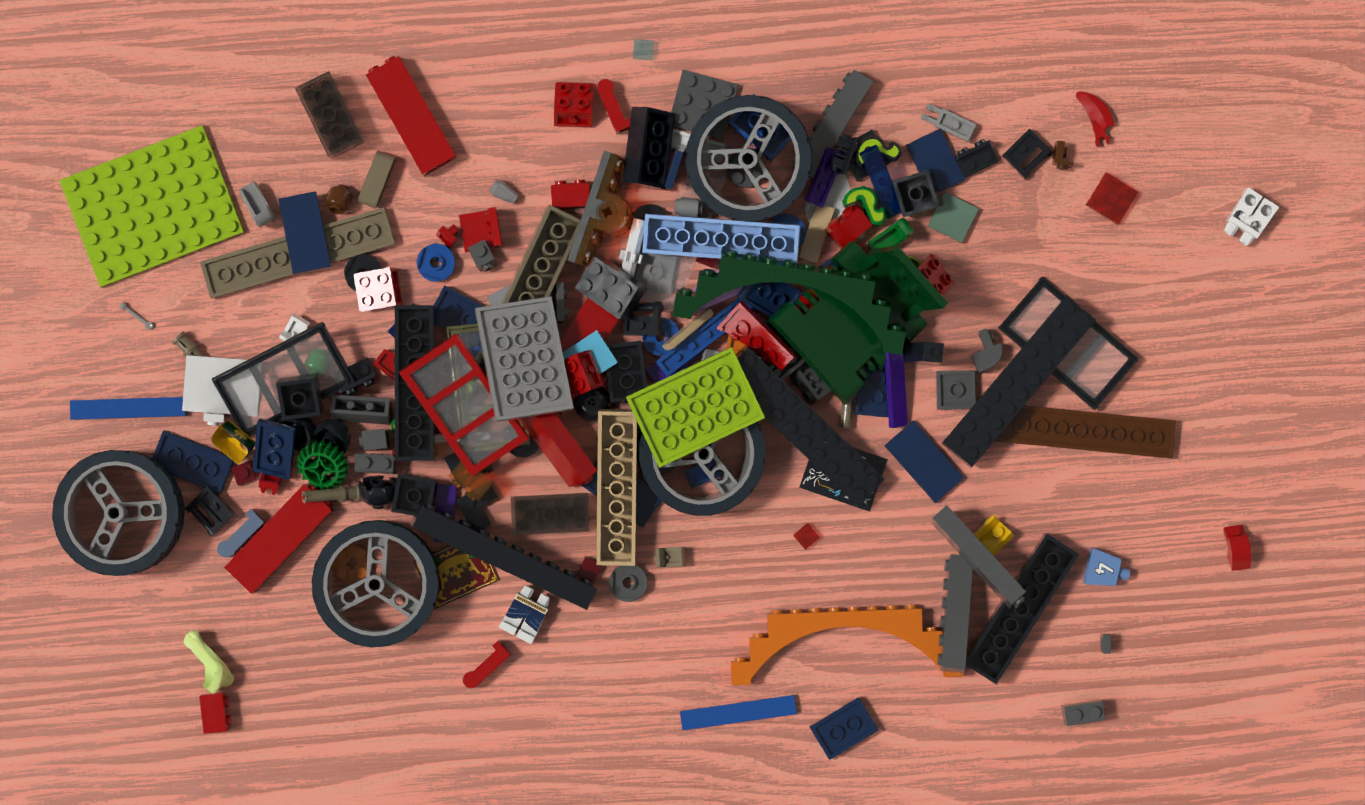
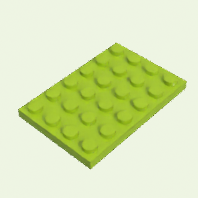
(695, 407)

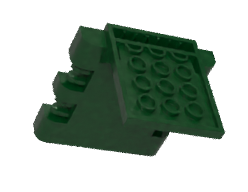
(838, 339)

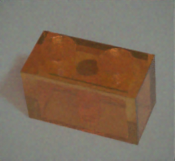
(475, 485)

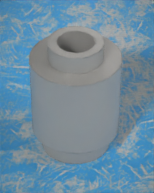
(688, 207)

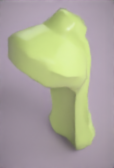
(216, 671)

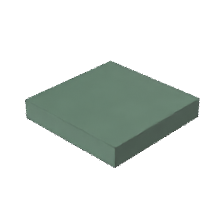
(953, 217)

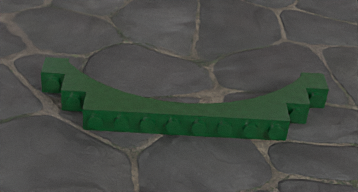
(748, 269)

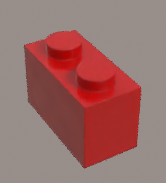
(570, 195)
(848, 226)
(215, 712)

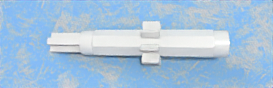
(632, 255)

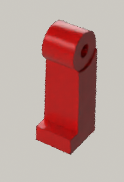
(605, 91)
(474, 678)

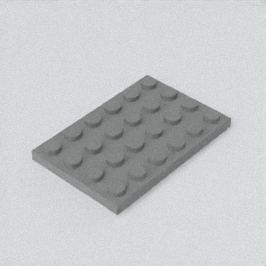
(523, 359)

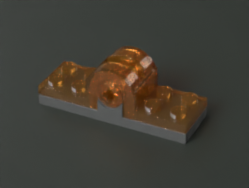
(603, 212)

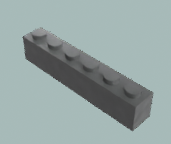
(837, 116)
(956, 615)

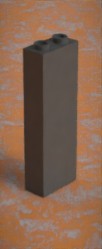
(979, 557)

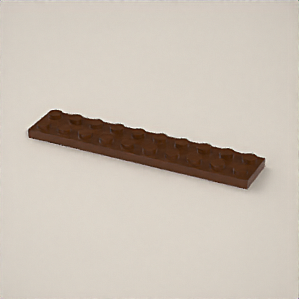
(1091, 432)

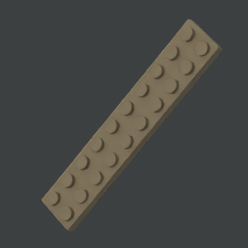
(272, 261)

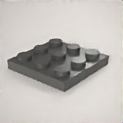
(696, 96)

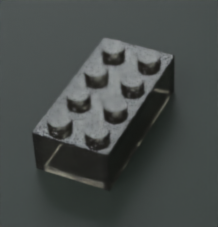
(329, 115)
(550, 513)

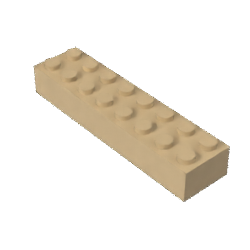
(616, 487)

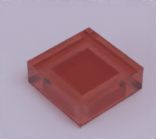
(806, 536)

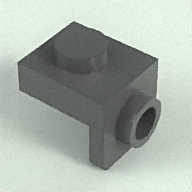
(482, 256)

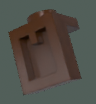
(1058, 154)

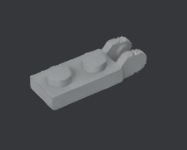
(950, 123)

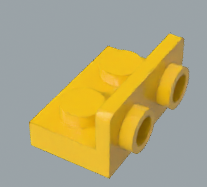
(993, 534)

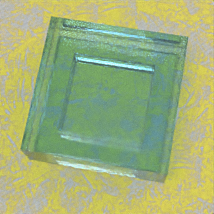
(643, 49)

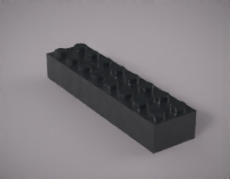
(412, 423)
(1010, 627)

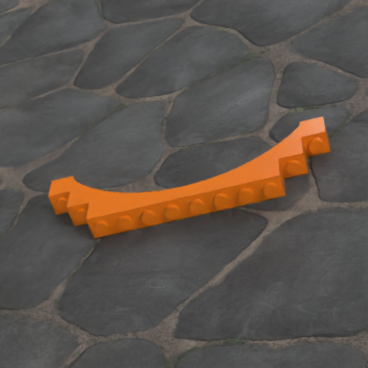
(788, 627)

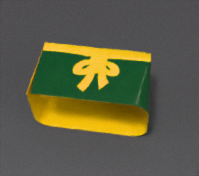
(225, 443)

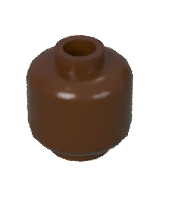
(339, 199)

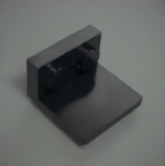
(363, 374)

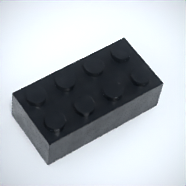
(648, 147)

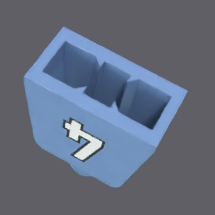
(1103, 569)

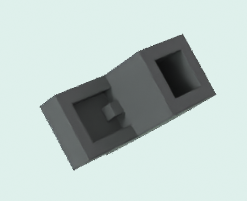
(990, 355)

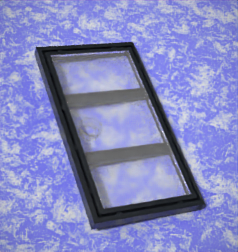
(1092, 364)
(251, 386)

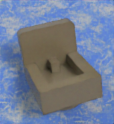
(670, 557)

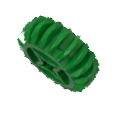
(328, 461)

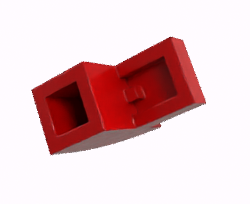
(1238, 547)

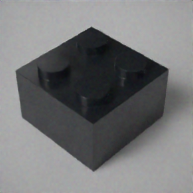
(918, 192)
(299, 396)
(412, 492)

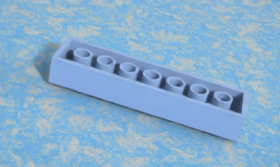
(711, 236)

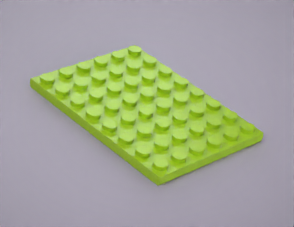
(151, 206)

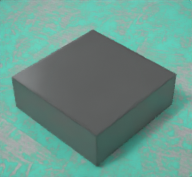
(1105, 640)

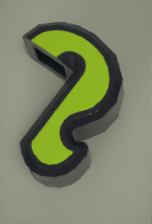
(889, 153)

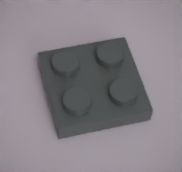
(955, 389)

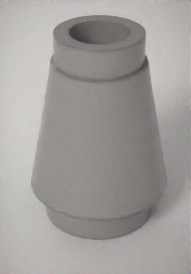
(503, 191)

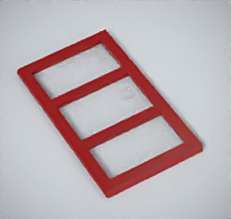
(461, 405)

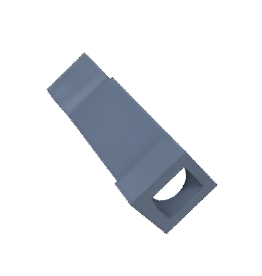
(242, 535)

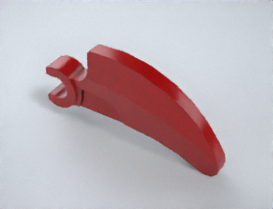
(1097, 113)

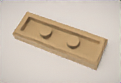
(816, 233)
(688, 329)

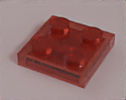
(1111, 198)

